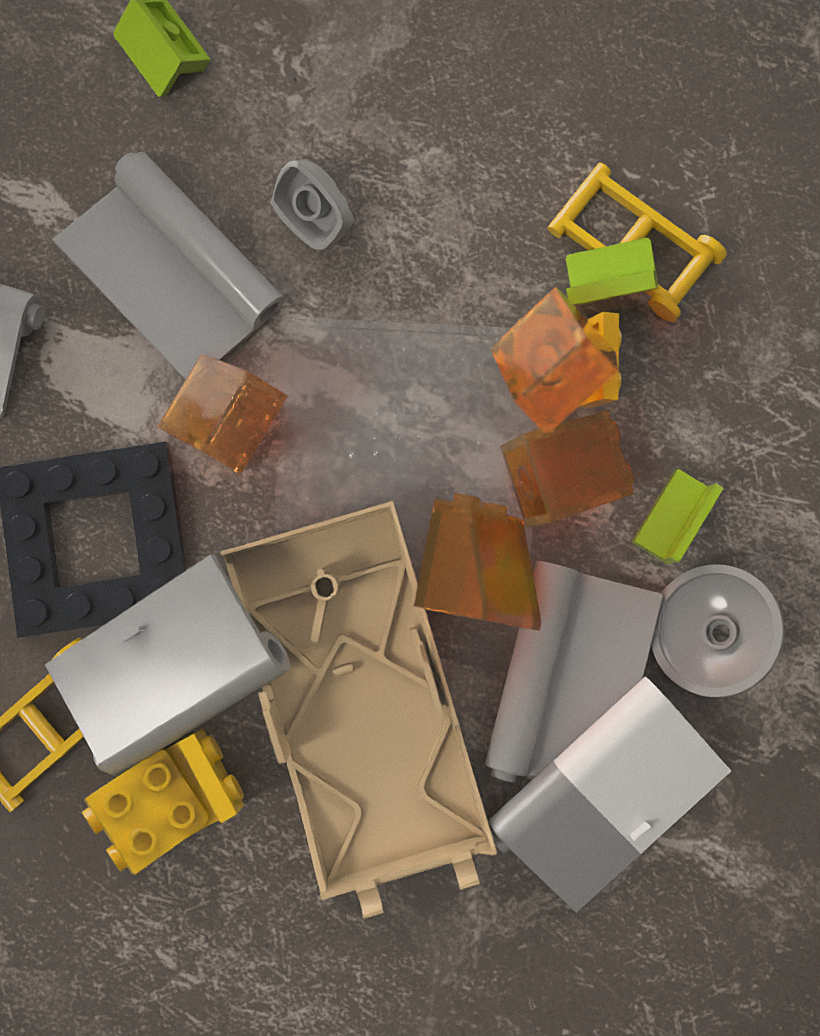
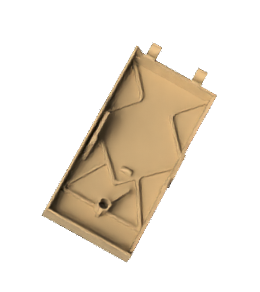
(362, 705)

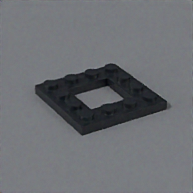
(29, 542)

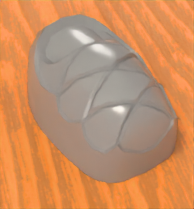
(311, 204)

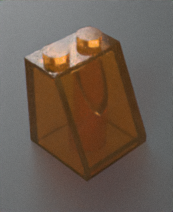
(553, 360)
(222, 412)
(568, 469)
(478, 564)

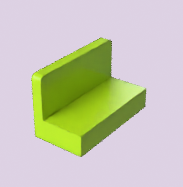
(159, 43)
(611, 272)
(676, 517)

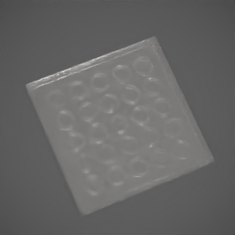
(392, 418)

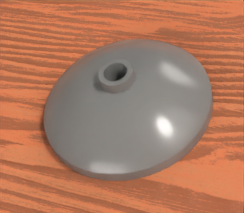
(688, 625)

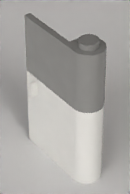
(608, 795)

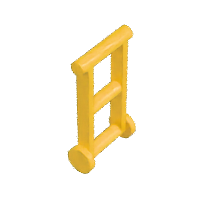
(704, 249)
(46, 733)

